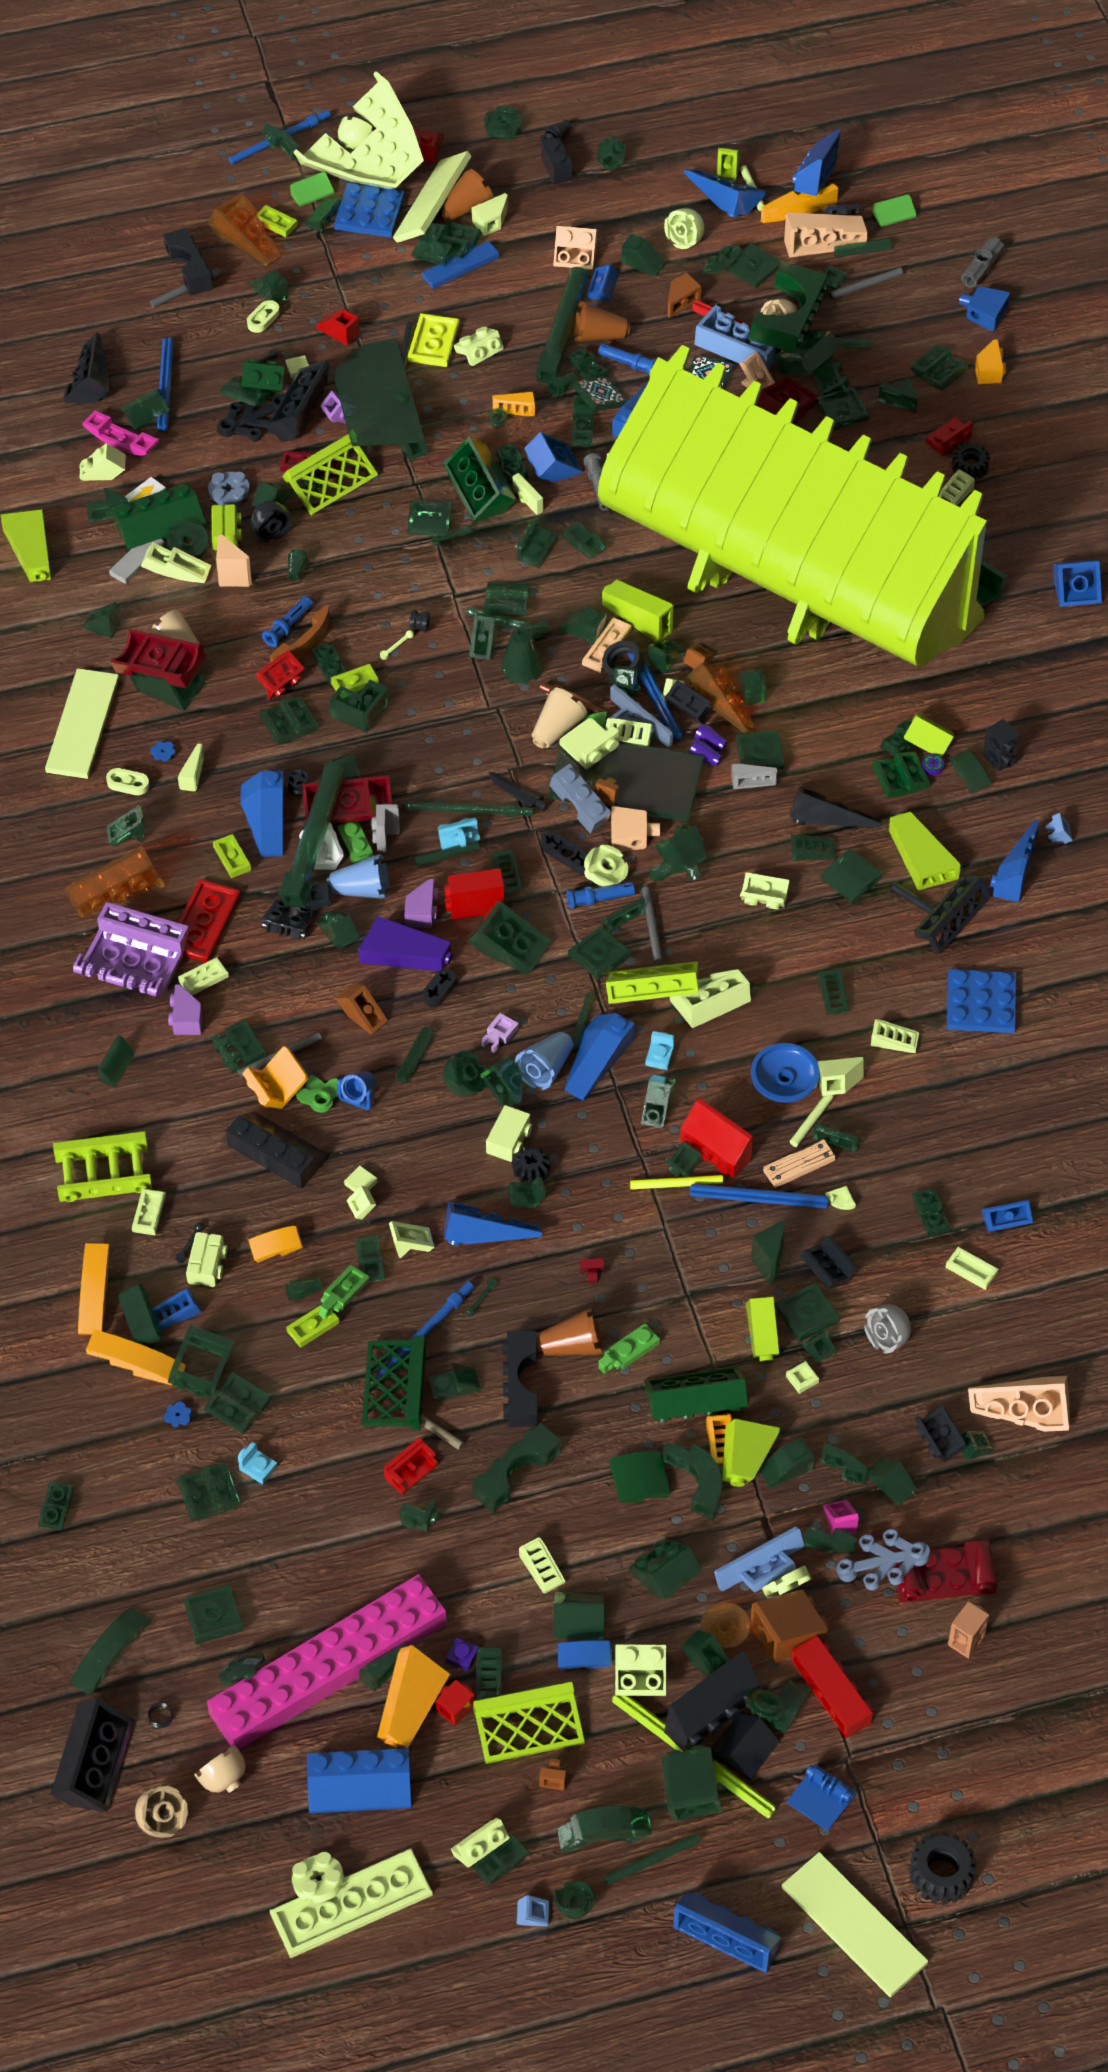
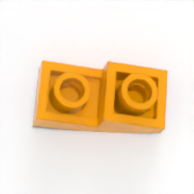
(275, 1242)

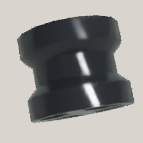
(419, 621)
(294, 778)

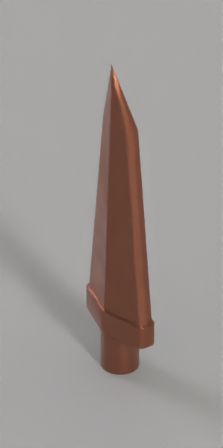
(588, 704)

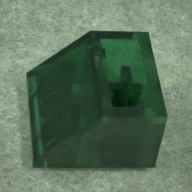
(665, 1568)

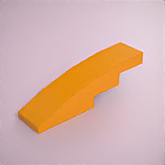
(800, 203)
(93, 1288)
(132, 1356)

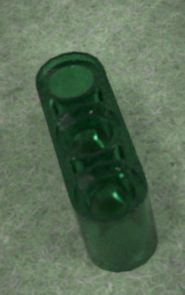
(140, 1315)

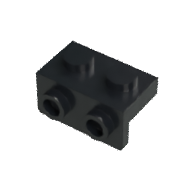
(829, 1263)
(941, 1434)

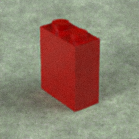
(473, 893)

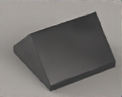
(745, 1745)

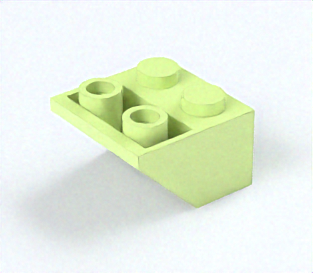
(640, 1670)

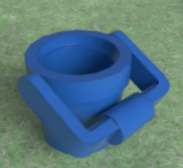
(357, 1088)

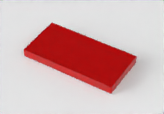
(207, 918)

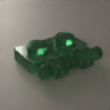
(245, 1043)

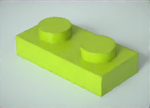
(277, 221)
(355, 679)
(231, 856)
(311, 1327)

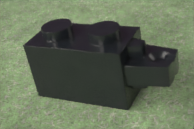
(555, 159)

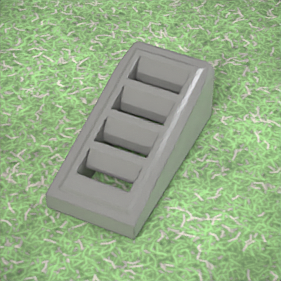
(752, 776)

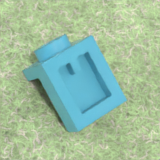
(660, 1050)
(256, 1463)

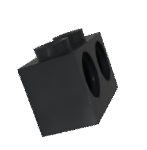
(1001, 745)

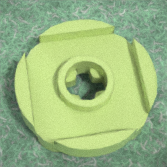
(597, 873)
(787, 1583)
(313, 1866)

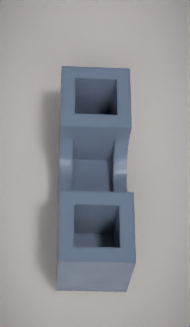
(571, 786)

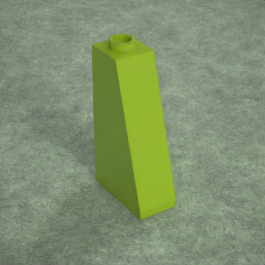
(28, 540)
(640, 609)
(922, 853)

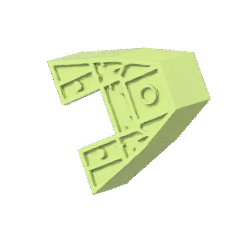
(383, 156)

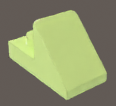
(410, 1237)

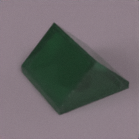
(146, 408)
(767, 1250)
(579, 1615)

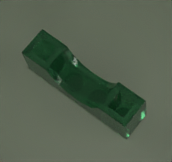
(536, 1448)

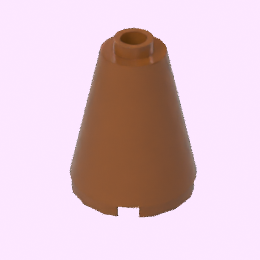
(464, 195)
(599, 324)
(572, 1336)

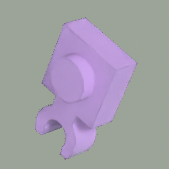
(499, 1030)

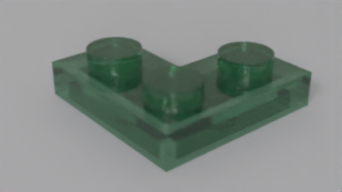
(430, 247)

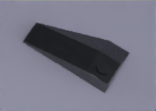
(90, 376)
(814, 809)

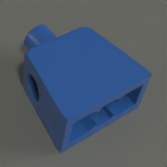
(986, 306)

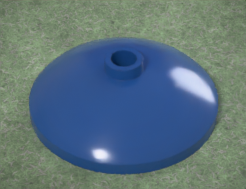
(786, 1063)

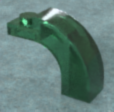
(705, 1471)
(603, 1823)

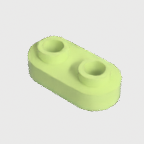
(263, 316)
(128, 781)

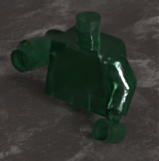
(680, 854)

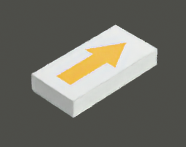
(147, 488)

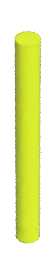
(676, 1182)

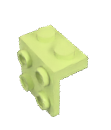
(590, 742)

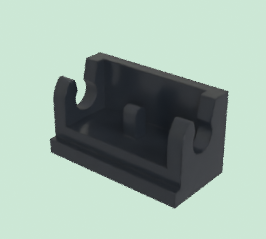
(689, 702)

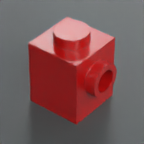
(455, 1701)

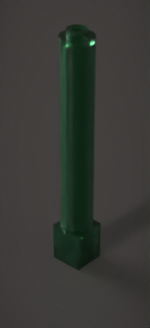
(551, 358)
(296, 883)

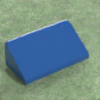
(602, 283)
(1007, 1215)

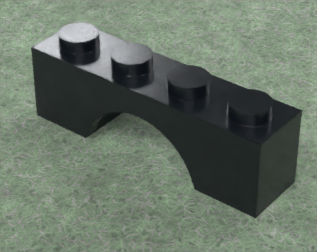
(181, 247)
(522, 1403)

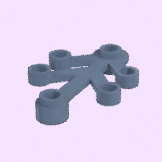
(911, 1555)

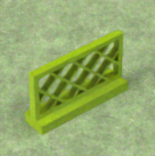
(317, 461)
(652, 982)
(529, 1701)

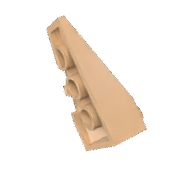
(1029, 1402)

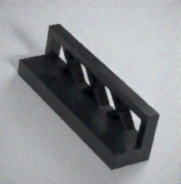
(951, 907)

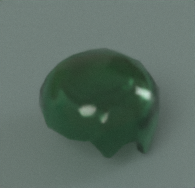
(574, 1899)

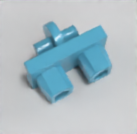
(458, 833)

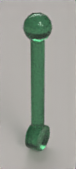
(436, 540)
(491, 1284)

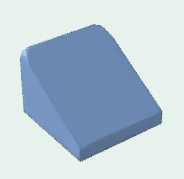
(533, 1911)

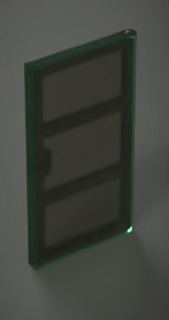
(647, 778)

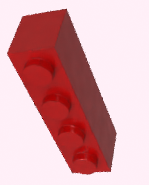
(832, 1686)

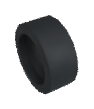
(616, 650)

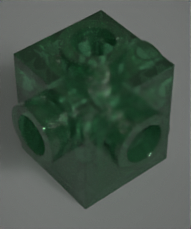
(611, 152)

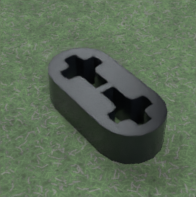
(442, 990)

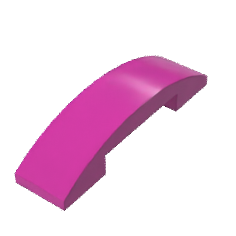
(117, 437)

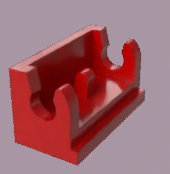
(410, 1466)

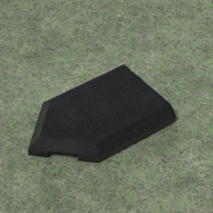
(841, 208)

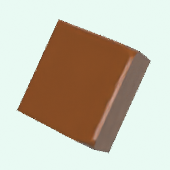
(698, 655)

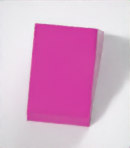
(841, 1516)

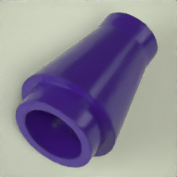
(710, 736)
(702, 748)

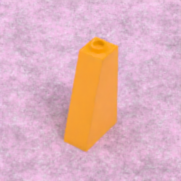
(410, 1697)

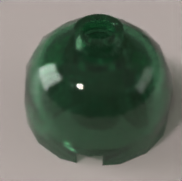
(463, 1075)

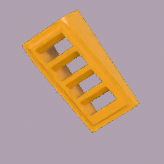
(515, 403)
(718, 1420)

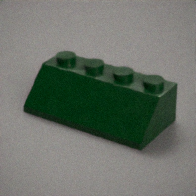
(479, 480)
(153, 515)
(696, 1394)

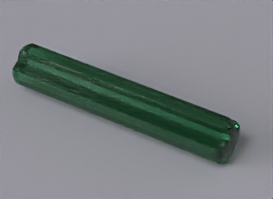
(862, 247)
(414, 1055)

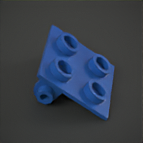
(821, 1797)

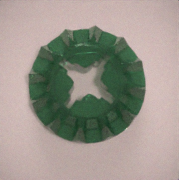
(772, 1707)

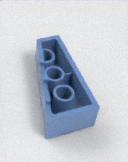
(730, 339)

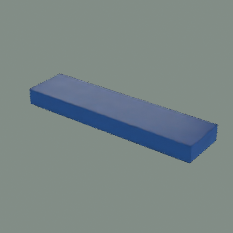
(457, 267)

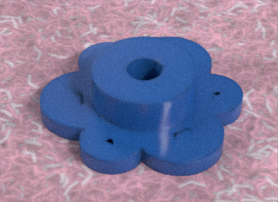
(162, 751)
(177, 1414)

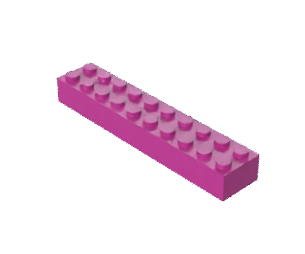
(325, 1662)

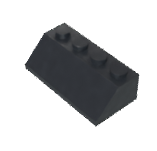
(299, 401)
(275, 1148)
(711, 1703)
(92, 1756)

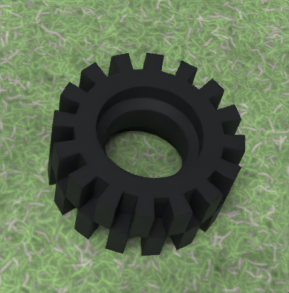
(971, 452)

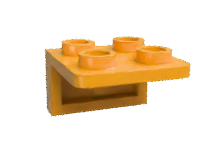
(278, 1079)

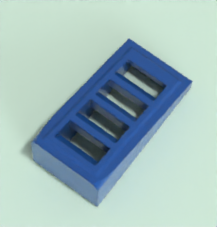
(177, 1316)

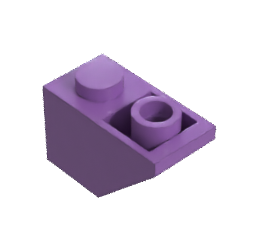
(419, 906)
(186, 1013)

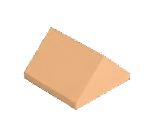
(232, 564)

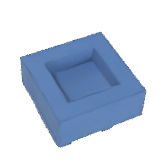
(1061, 829)

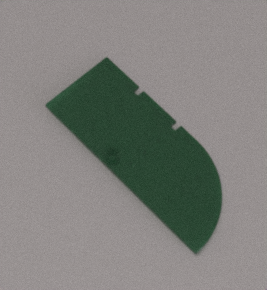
(377, 396)

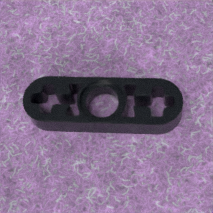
(563, 845)

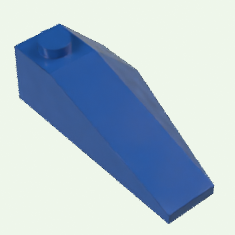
(725, 193)

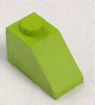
(728, 163)

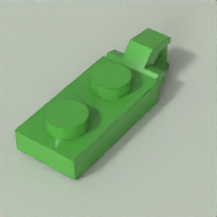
(354, 841)
(342, 1291)
(629, 1349)

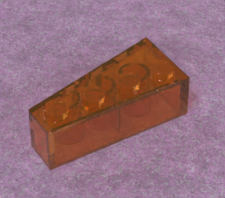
(114, 882)

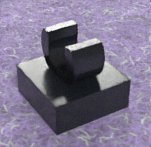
(319, 896)

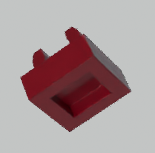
(591, 1267)

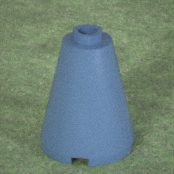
(361, 879)
(544, 1060)

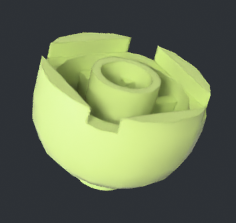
(353, 133)
(684, 227)

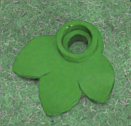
(318, 1091)

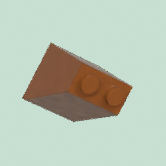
(786, 1623)

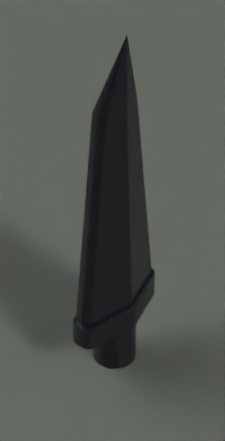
(524, 795)

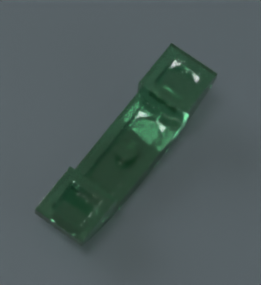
(582, 422)
(107, 1649)

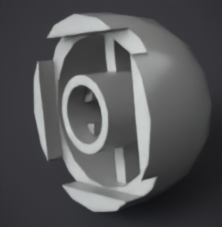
(887, 1327)

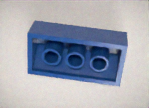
(817, 165)
(358, 1780)
(726, 1931)

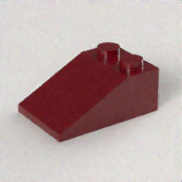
(776, 395)

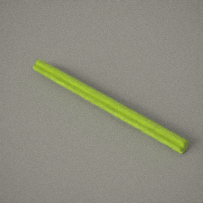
(724, 1776)

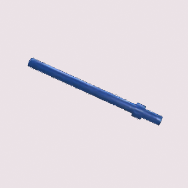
(311, 121)
(453, 1302)

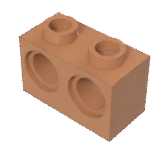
(968, 1629)

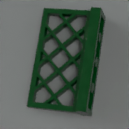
(415, 1381)

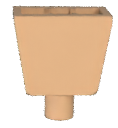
(631, 829)

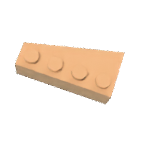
(821, 232)

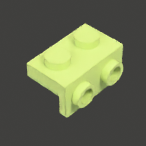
(479, 345)
(764, 890)
(480, 1842)

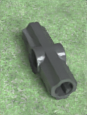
(982, 262)

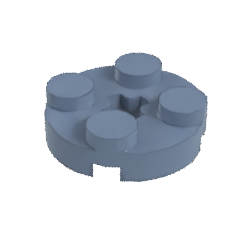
(222, 481)

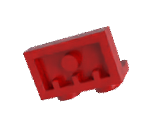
(949, 436)
(280, 674)

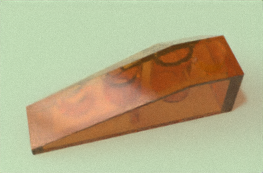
(240, 225)
(717, 686)

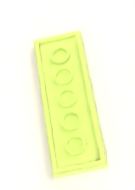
(432, 197)
(82, 723)
(361, 1900)
(855, 1924)

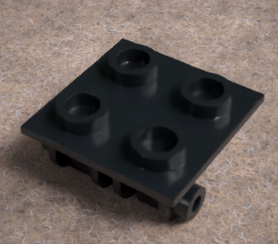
(291, 918)

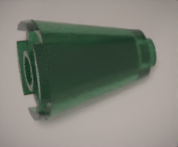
(521, 658)

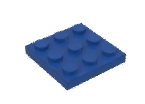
(369, 210)
(981, 1001)

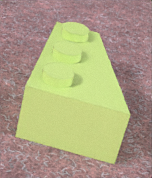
(715, 997)

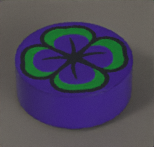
(933, 764)

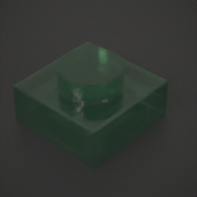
(834, 277)

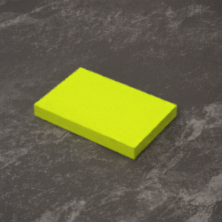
(433, 340)

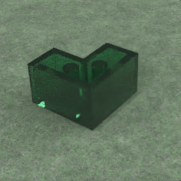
(360, 709)

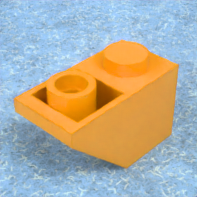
(989, 364)

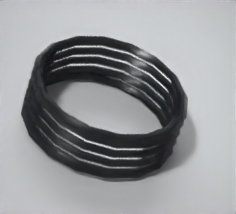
(156, 1705)

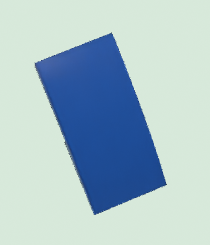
(584, 1654)

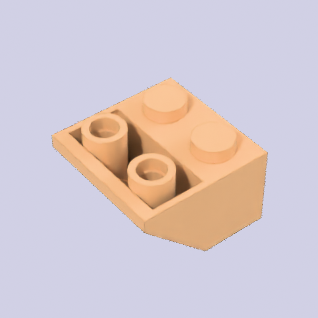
(575, 247)

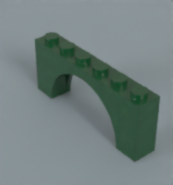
(789, 330)

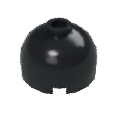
(270, 520)

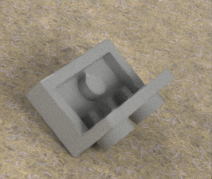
(385, 824)

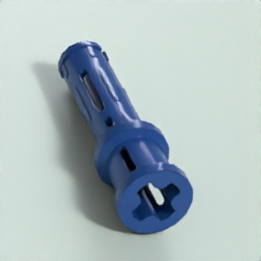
(636, 361)
(282, 626)
(590, 896)

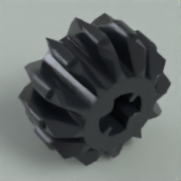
(531, 1164)

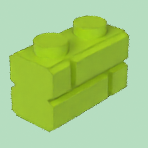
(226, 522)

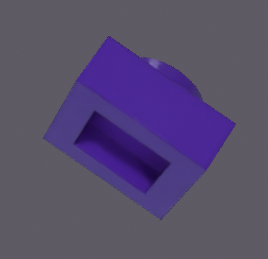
(462, 1654)

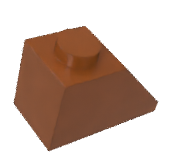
(682, 294)
(362, 1008)

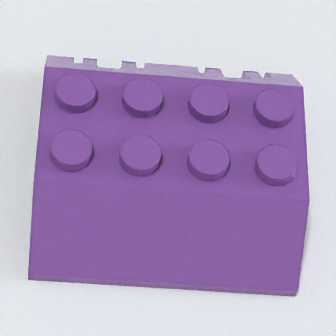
(134, 950)

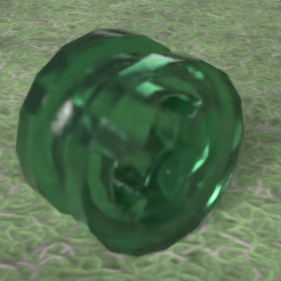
(497, 413)

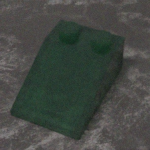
(509, 939)

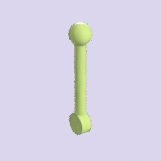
(384, 654)

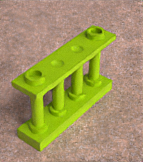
(102, 1147)

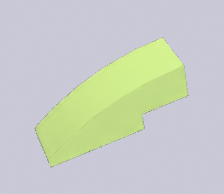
(175, 564)

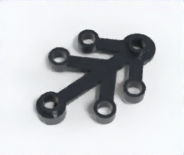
(229, 426)

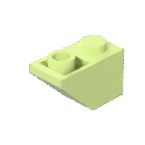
(490, 214)
(103, 464)
(840, 1075)

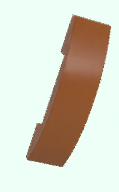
(310, 639)

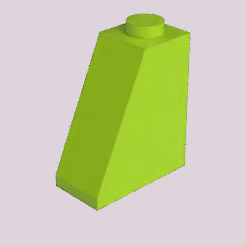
(762, 1328)
(745, 1450)

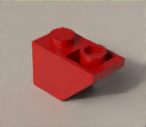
(340, 326)

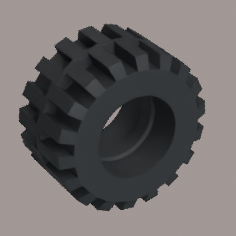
(939, 1887)

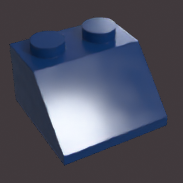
(552, 458)
(1077, 582)

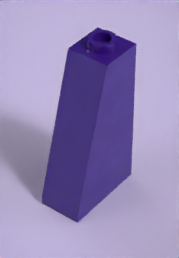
(403, 947)

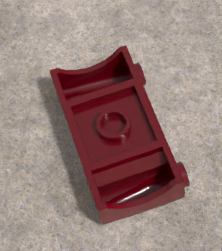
(160, 657)
(355, 799)
(950, 1574)

